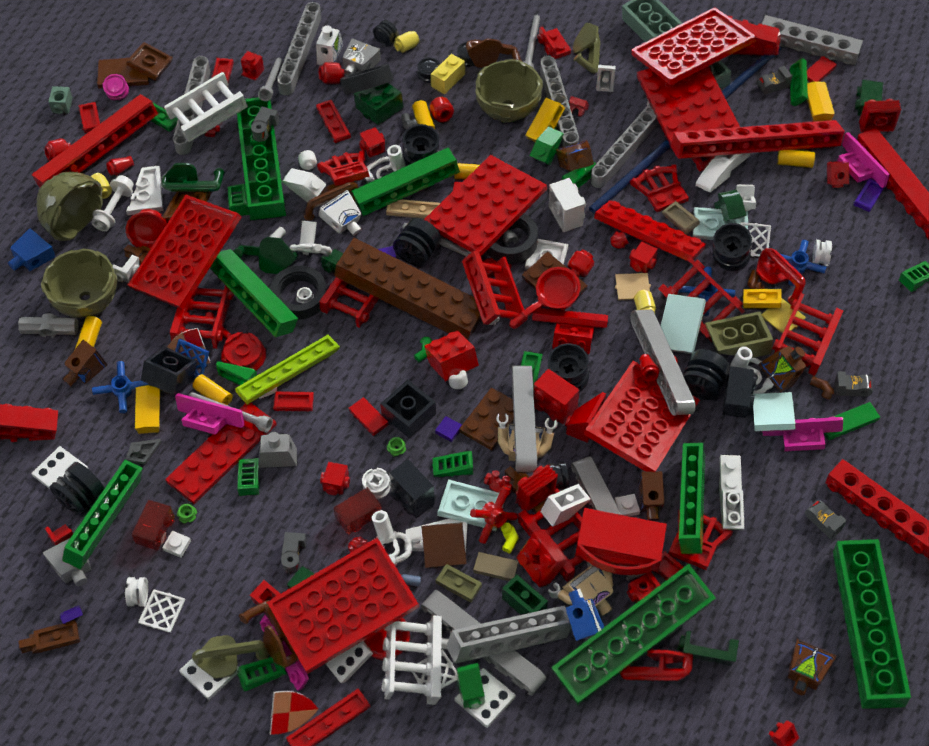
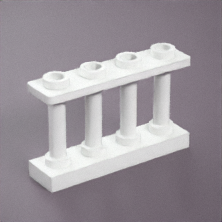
(210, 118)
(431, 669)

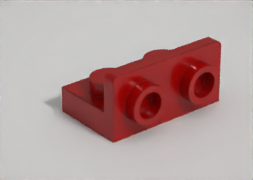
(554, 43)
(573, 334)

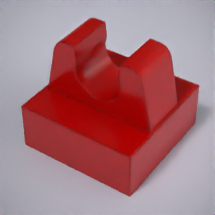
(580, 104)
(785, 735)

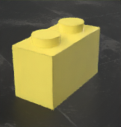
(447, 74)

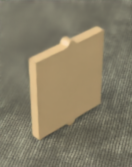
(629, 284)

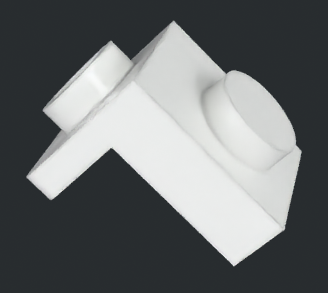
(747, 195)
(128, 270)

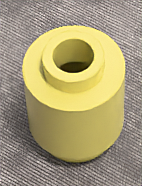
(406, 41)
(107, 190)
(644, 300)

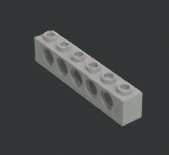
(816, 41)
(508, 634)

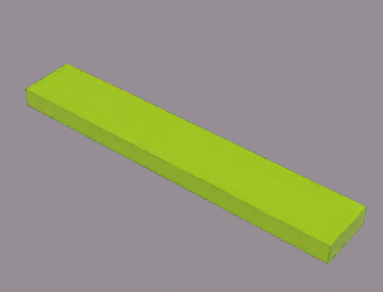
(287, 369)

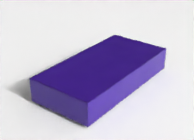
(868, 195)

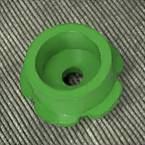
(396, 441)
(186, 508)

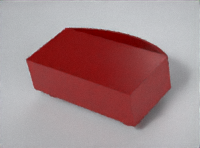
(620, 542)

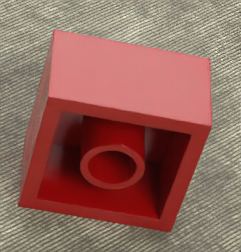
(451, 355)
(555, 396)

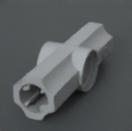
(48, 325)

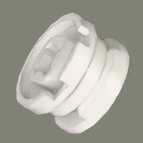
(822, 252)
(377, 482)
(136, 591)

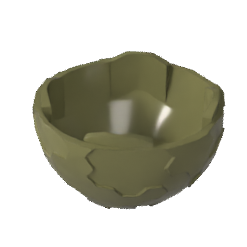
(508, 90)
(68, 203)
(78, 275)

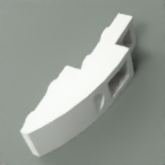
(719, 170)
(731, 492)

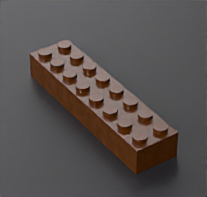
(408, 288)

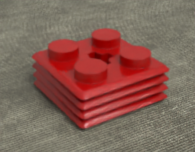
(880, 115)
(536, 488)
(541, 558)

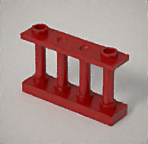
(338, 288)
(482, 290)
(734, 304)
(183, 317)
(825, 333)
(529, 524)

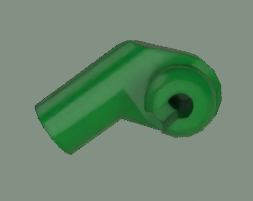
(421, 355)

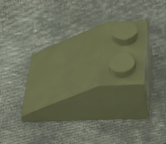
(741, 331)

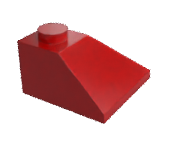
(583, 416)

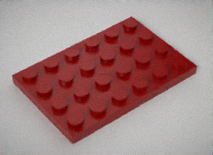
(693, 45)
(688, 104)
(485, 205)
(184, 251)
(637, 421)
(342, 605)

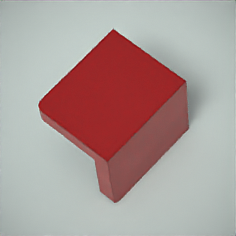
(59, 535)

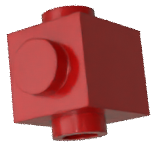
(372, 142)
(837, 173)
(643, 257)
(335, 478)

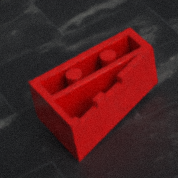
(766, 39)
(27, 423)

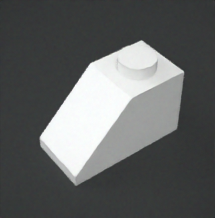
(605, 78)
(304, 183)
(564, 504)

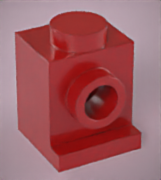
(252, 65)
(263, 593)
(636, 593)

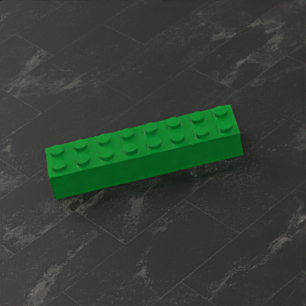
(260, 166)
(871, 624)
(633, 634)

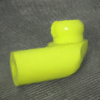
(511, 537)

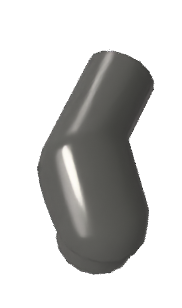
(407, 122)

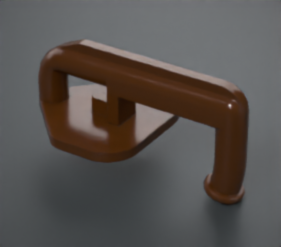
(487, 51)
(328, 194)
(271, 639)

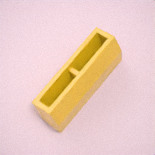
(819, 101)
(546, 117)
(147, 409)

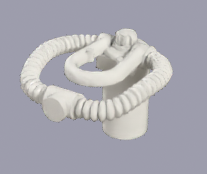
(396, 162)
(307, 241)
(742, 359)
(387, 535)

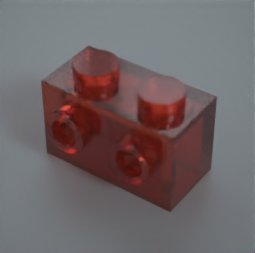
(357, 510)
(153, 525)

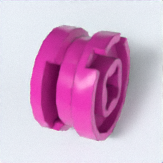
(115, 87)

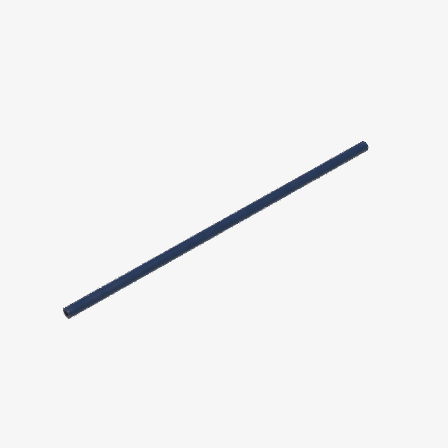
(645, 163)

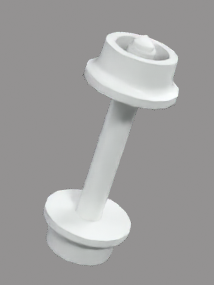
(102, 219)

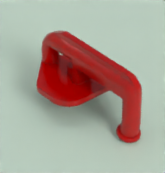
(778, 270)
(661, 673)

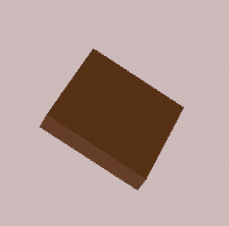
(149, 61)
(443, 544)

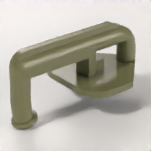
(588, 38)
(220, 655)

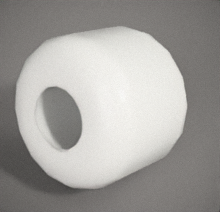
(307, 160)
(458, 381)

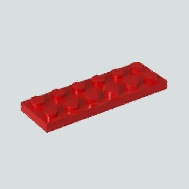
(649, 230)
(216, 457)

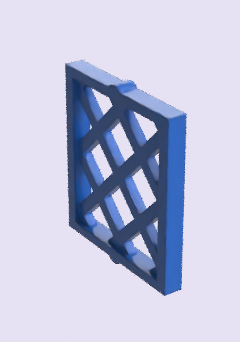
(193, 347)

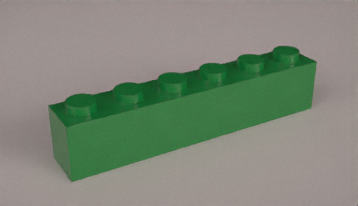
(406, 181)
(254, 293)
(692, 498)
(102, 514)

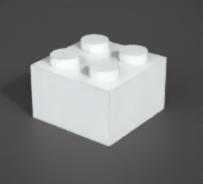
(566, 204)

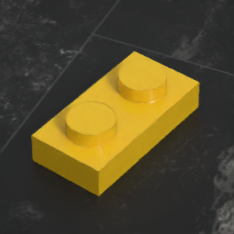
(762, 298)

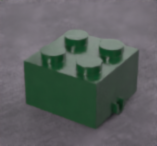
(379, 102)

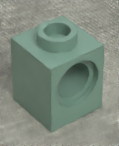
(60, 100)

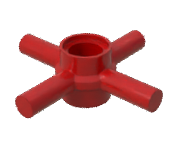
(493, 514)

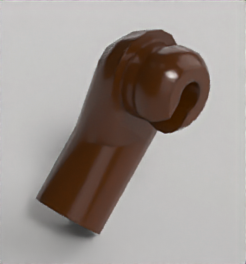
(753, 281)
(823, 385)

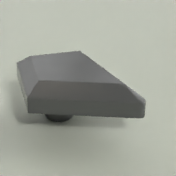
(142, 451)

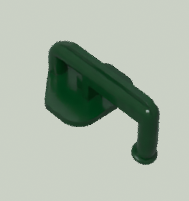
(184, 178)
(272, 253)

